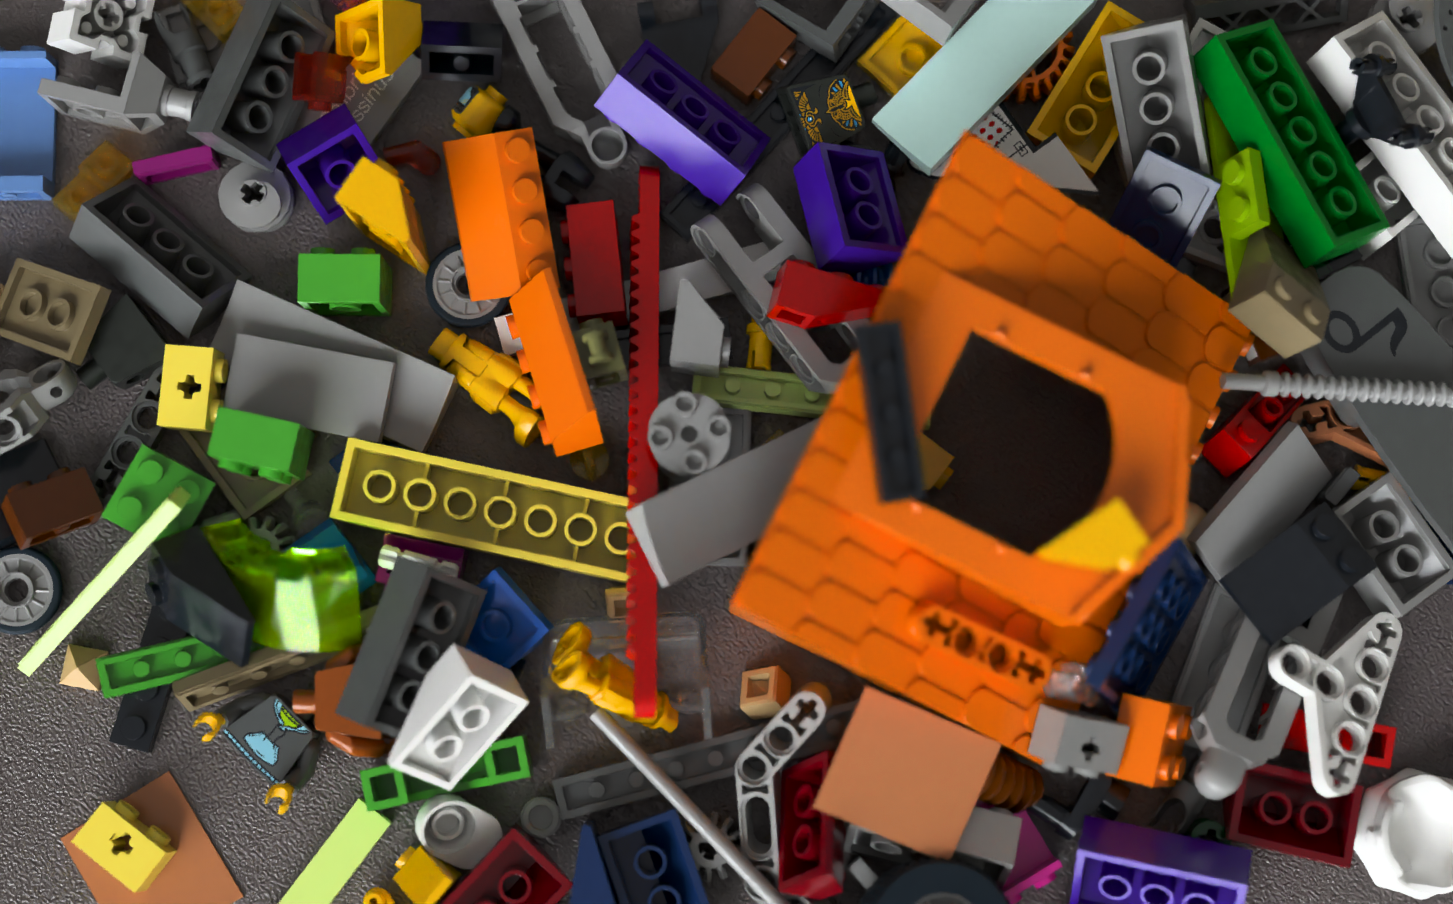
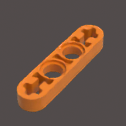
(979, 648)

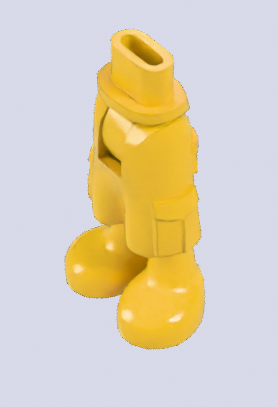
(489, 380)
(604, 679)

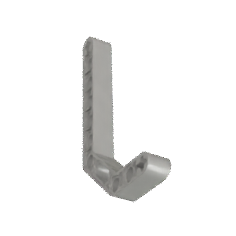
(768, 782)

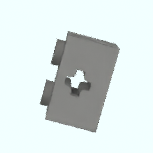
(1077, 741)

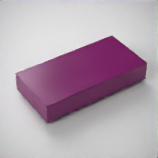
(176, 165)

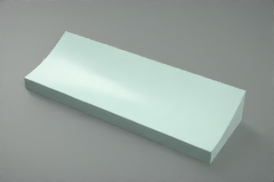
(974, 75)

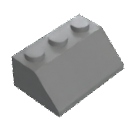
(1401, 544)

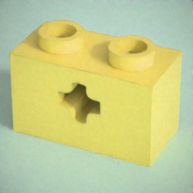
(184, 369)
(103, 843)

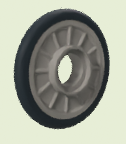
(446, 299)
(43, 593)

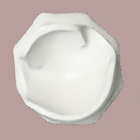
(1408, 833)

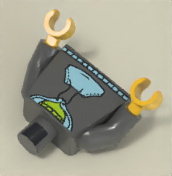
(270, 739)

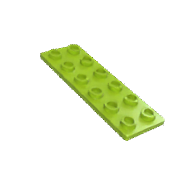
(1241, 193)

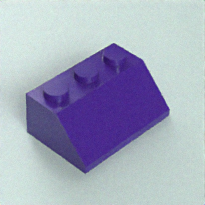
(849, 208)

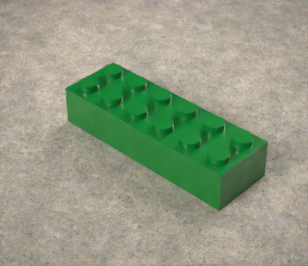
(1304, 161)

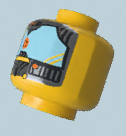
(478, 111)

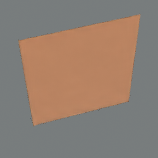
(907, 774)
(190, 877)

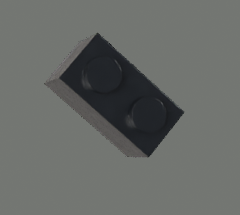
(462, 51)

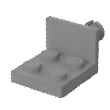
(141, 108)

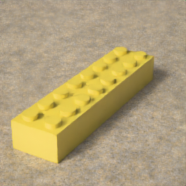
(482, 509)

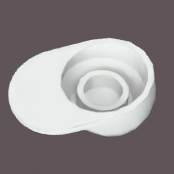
(456, 830)

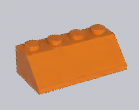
(499, 211)
(554, 366)

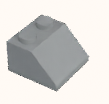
(697, 336)

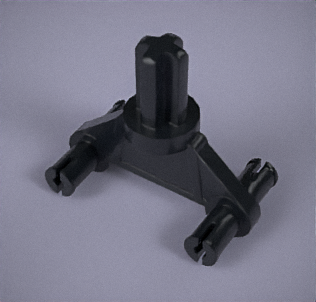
(1375, 111)

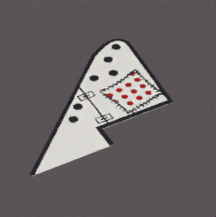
(1047, 160)

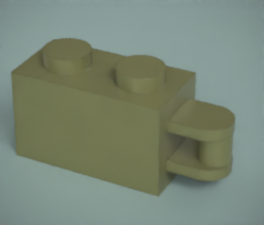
(599, 353)

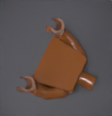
(323, 701)

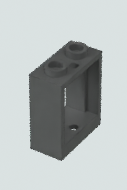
(838, 34)

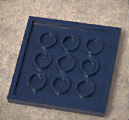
(1147, 626)

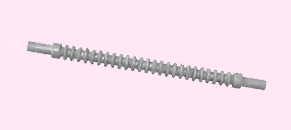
(1271, 384)

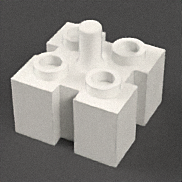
(102, 27)

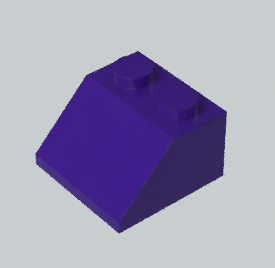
(324, 157)

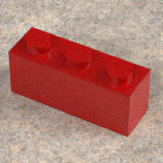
(594, 263)

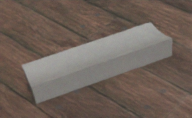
(418, 391)
(718, 508)

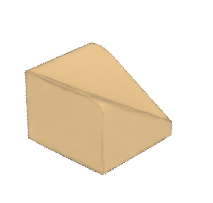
(764, 691)

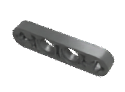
(130, 432)

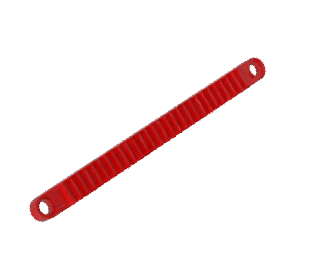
(642, 463)

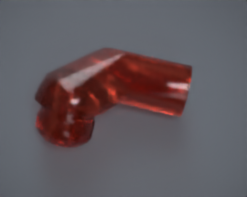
(416, 154)

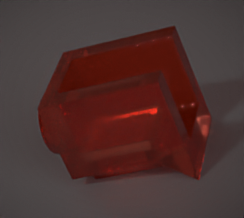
(320, 79)

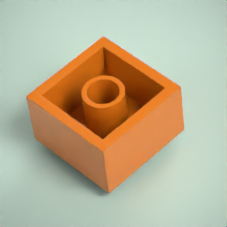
(1153, 740)

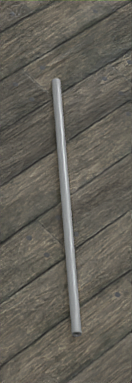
(687, 807)

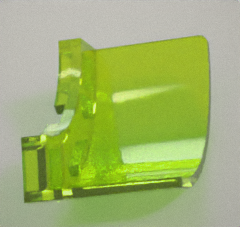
(297, 597)

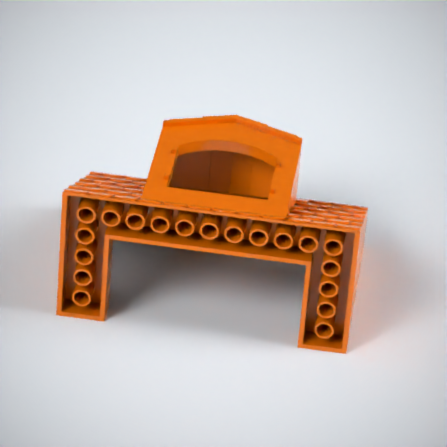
(1072, 295)

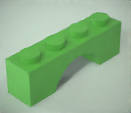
(500, 763)

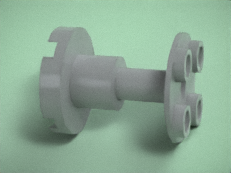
(689, 436)

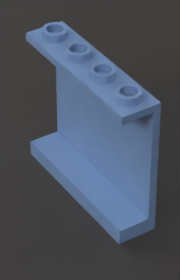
(26, 125)

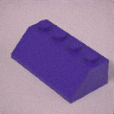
(682, 122)
(1155, 867)

